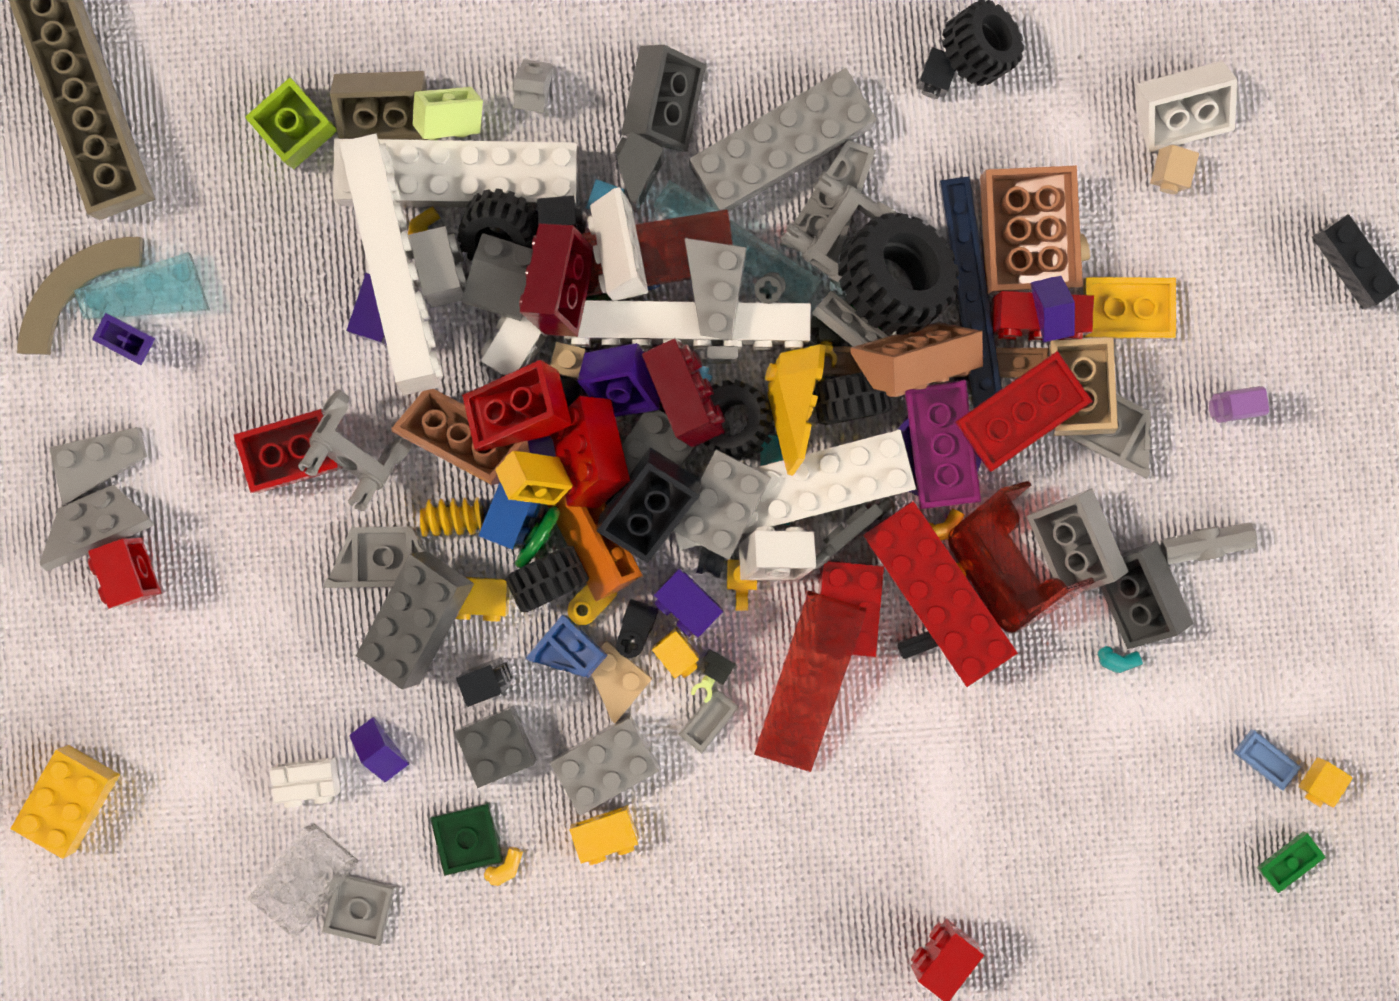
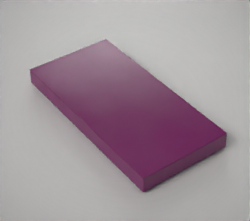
(941, 453)

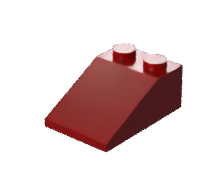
(517, 407)

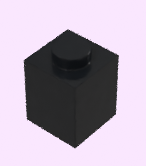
(936, 75)

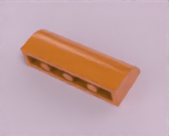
(604, 561)

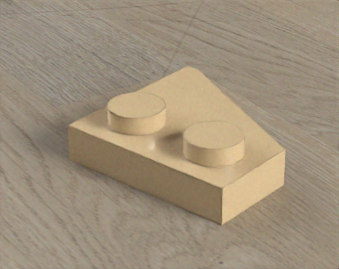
(618, 681)

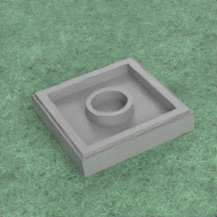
(359, 910)

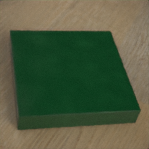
(466, 838)

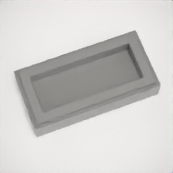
(722, 355)
(708, 720)

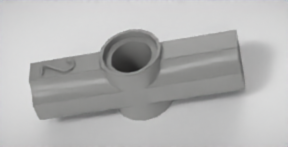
(1209, 543)

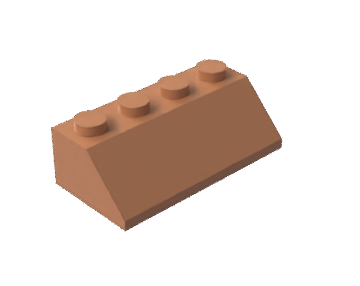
(919, 358)
(443, 429)

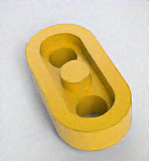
(594, 608)

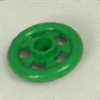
(537, 537)

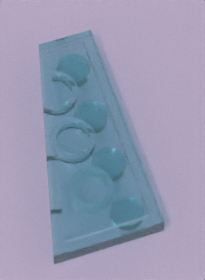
(150, 290)

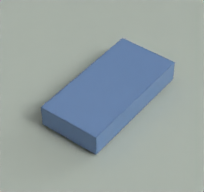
(1267, 759)

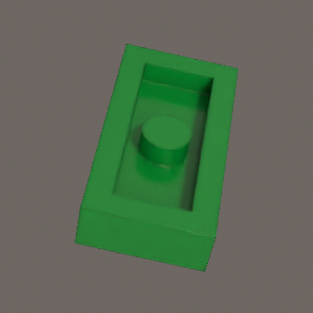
(1291, 862)

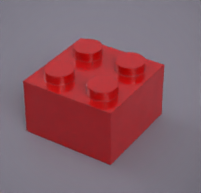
(123, 572)
(946, 960)

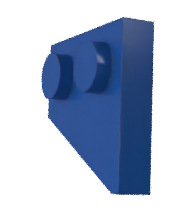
(568, 649)

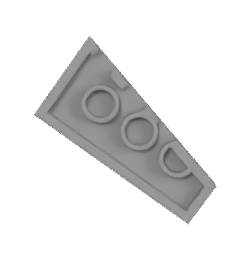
(848, 169)

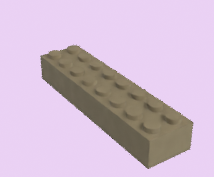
(83, 105)

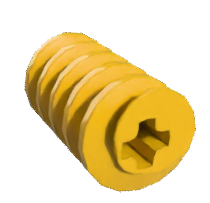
(451, 517)

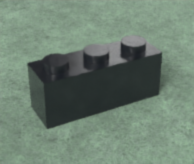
(1356, 262)
(485, 681)

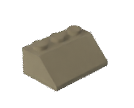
(376, 104)

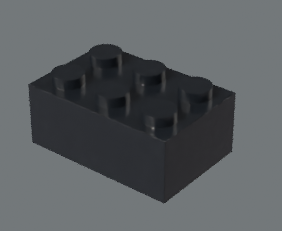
(649, 505)

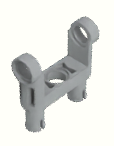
(846, 200)
(330, 443)

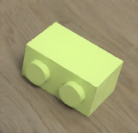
(447, 113)

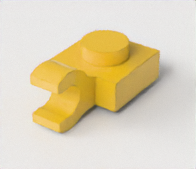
(741, 586)

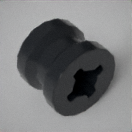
(710, 563)

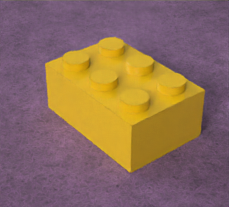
(65, 801)

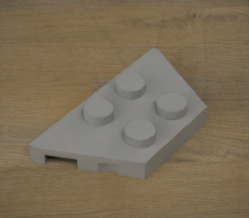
(1130, 442)
(91, 524)
(373, 556)

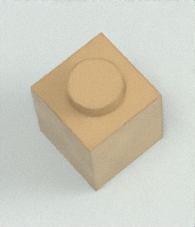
(1174, 169)
(567, 359)

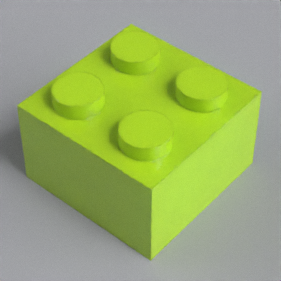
(291, 123)

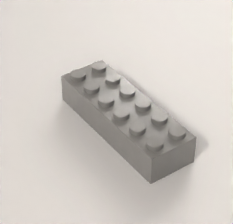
(782, 141)

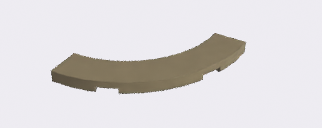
(59, 287)

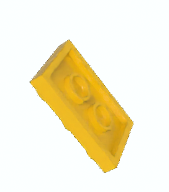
(1132, 307)

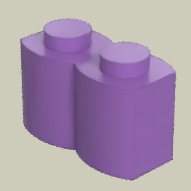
(1239, 404)

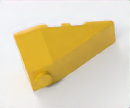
(792, 399)

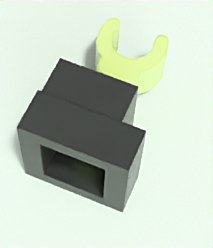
(716, 670)

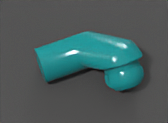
(1117, 663)

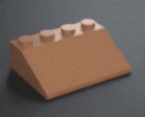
(1030, 227)

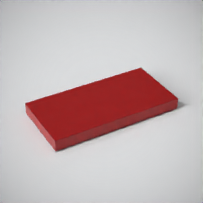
(1023, 411)

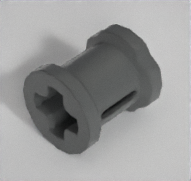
(764, 294)

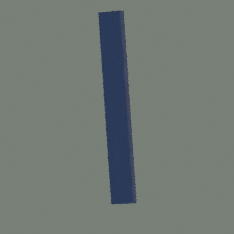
(972, 289)

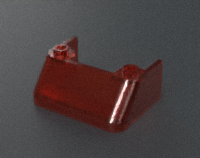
(999, 568)

